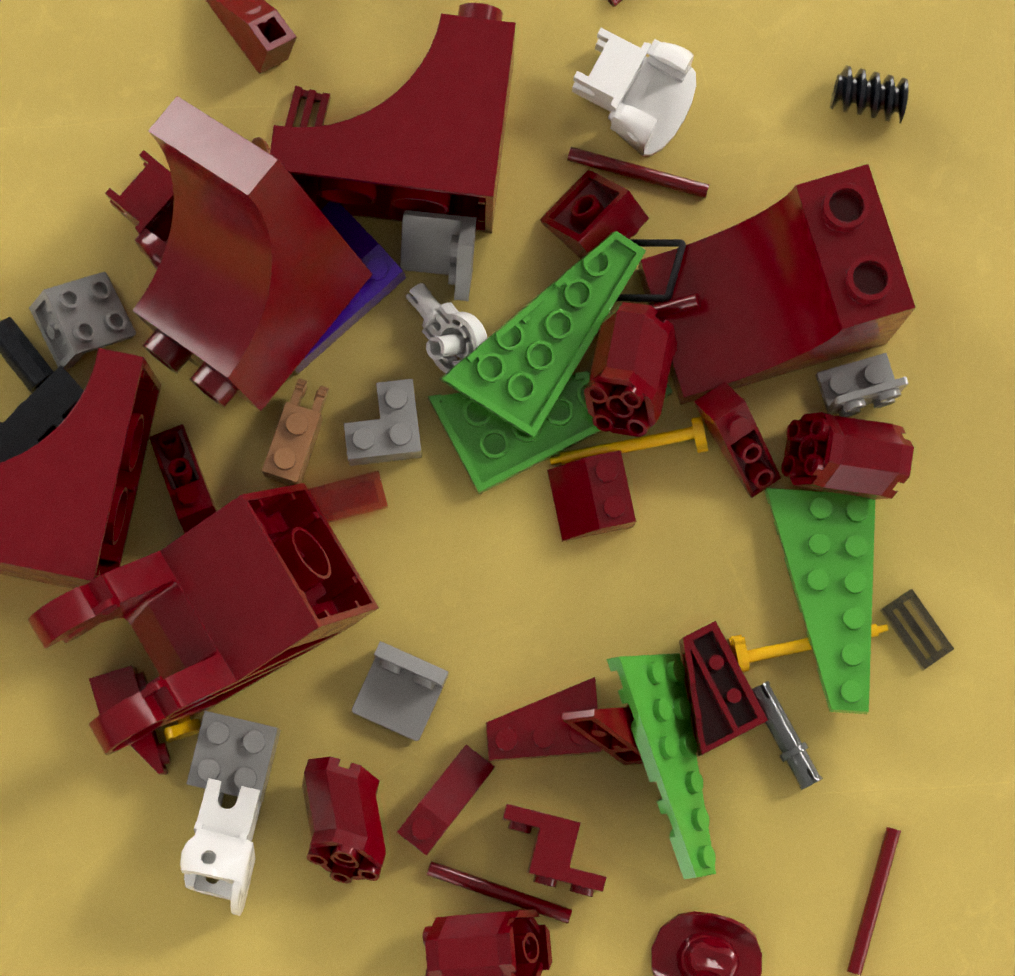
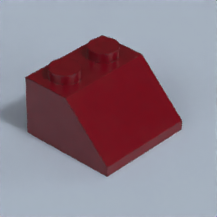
(592, 212)
(592, 496)

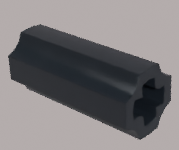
(22, 355)

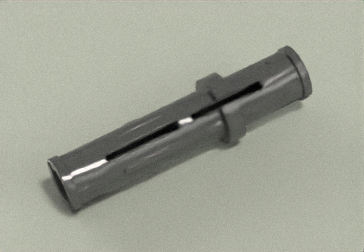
(786, 737)

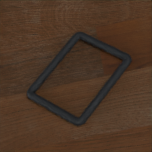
(674, 273)

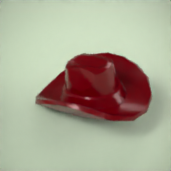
(705, 946)

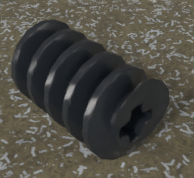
(870, 93)

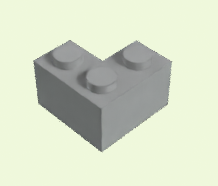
(393, 435)

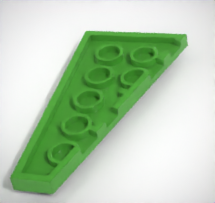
(536, 351)
(497, 450)
(831, 572)
(668, 751)

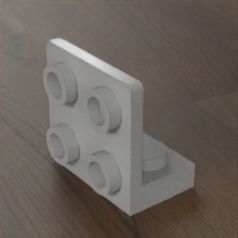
(440, 246)
(81, 318)
(859, 384)
(400, 691)

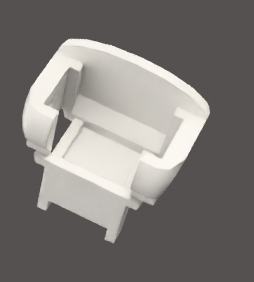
(643, 93)
(222, 846)

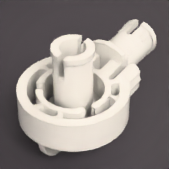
(446, 328)

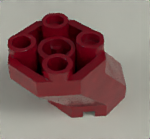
(630, 370)
(847, 455)
(343, 820)
(488, 945)

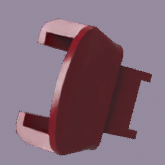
(148, 206)

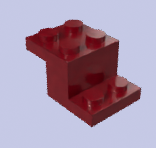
(553, 850)

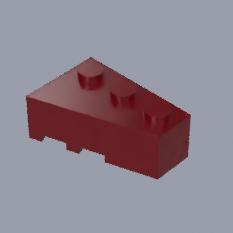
(717, 690)
(539, 727)

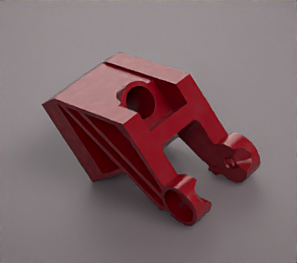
(218, 607)

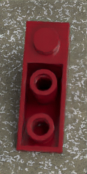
(257, 30)
(738, 438)
(183, 476)
(117, 686)

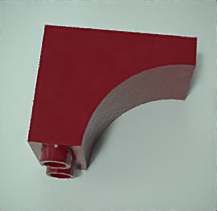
(429, 142)
(246, 264)
(785, 287)
(76, 490)

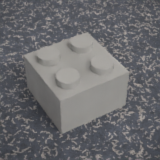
(233, 753)

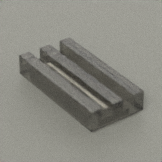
(934, 655)

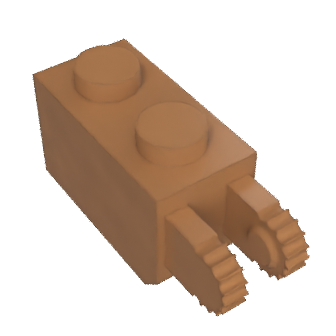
(295, 437)

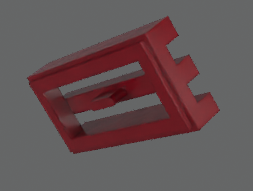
(311, 96)

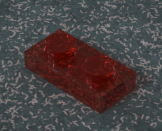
(350, 497)

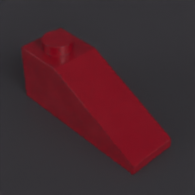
(608, 730)
(445, 800)

